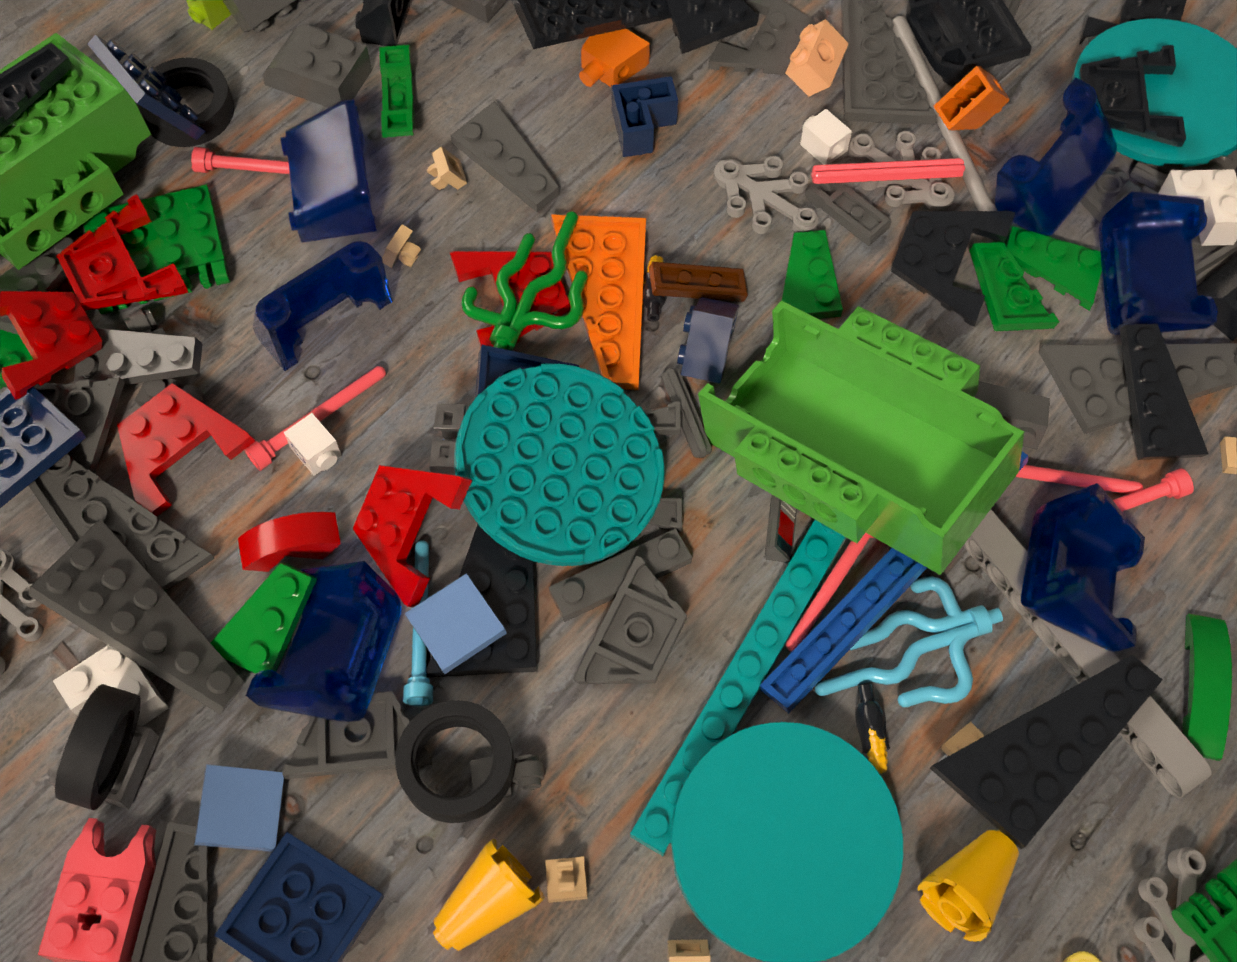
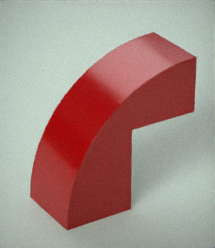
(294, 535)

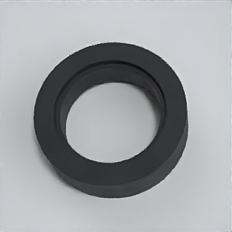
(213, 119)
(432, 721)
(97, 747)

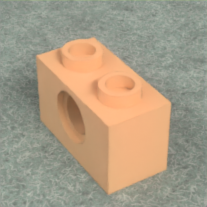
(816, 57)

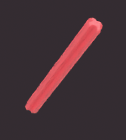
(887, 171)

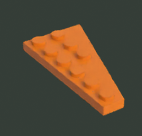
(613, 258)

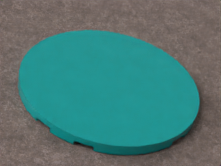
(1199, 89)
(559, 464)
(786, 843)

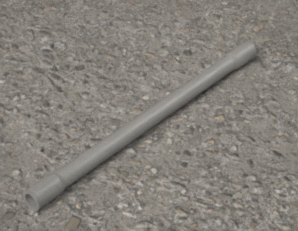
(952, 137)

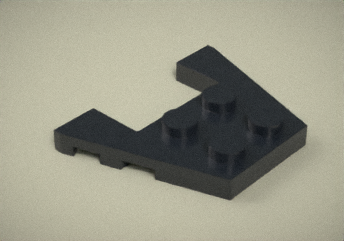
(1137, 10)
(1124, 95)
(935, 249)

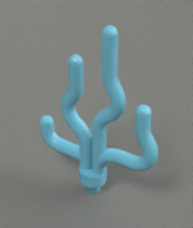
(952, 632)

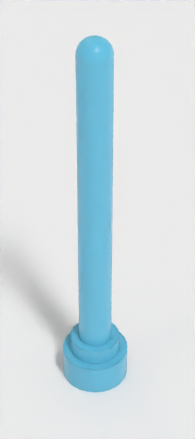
(418, 688)

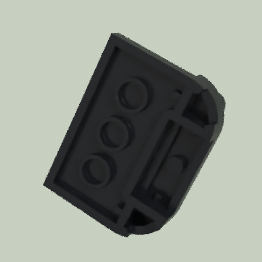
(965, 35)

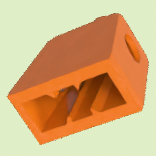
(613, 57)
(975, 97)

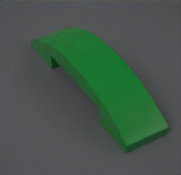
(397, 91)
(1208, 685)

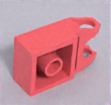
(100, 887)

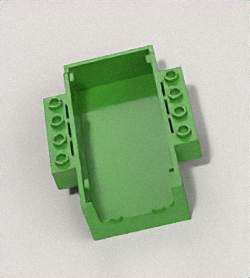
(64, 155)
(868, 433)

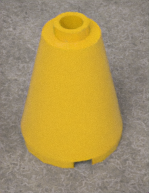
(971, 885)
(485, 898)

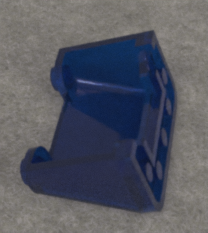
(329, 175)
(1051, 189)
(1151, 263)
(349, 273)
(1074, 564)
(335, 648)

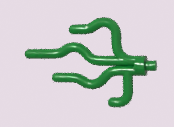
(513, 320)

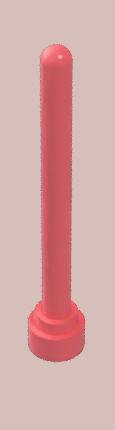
(205, 160)
(262, 452)
(1079, 479)
(1175, 484)
(826, 592)

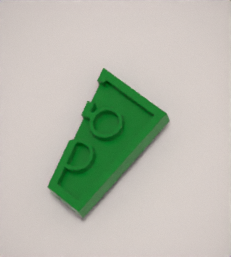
(1062, 263)
(811, 277)
(1007, 295)
(267, 621)

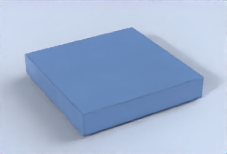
(455, 623)
(239, 808)

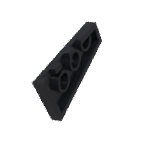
(1158, 404)

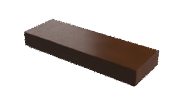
(697, 281)

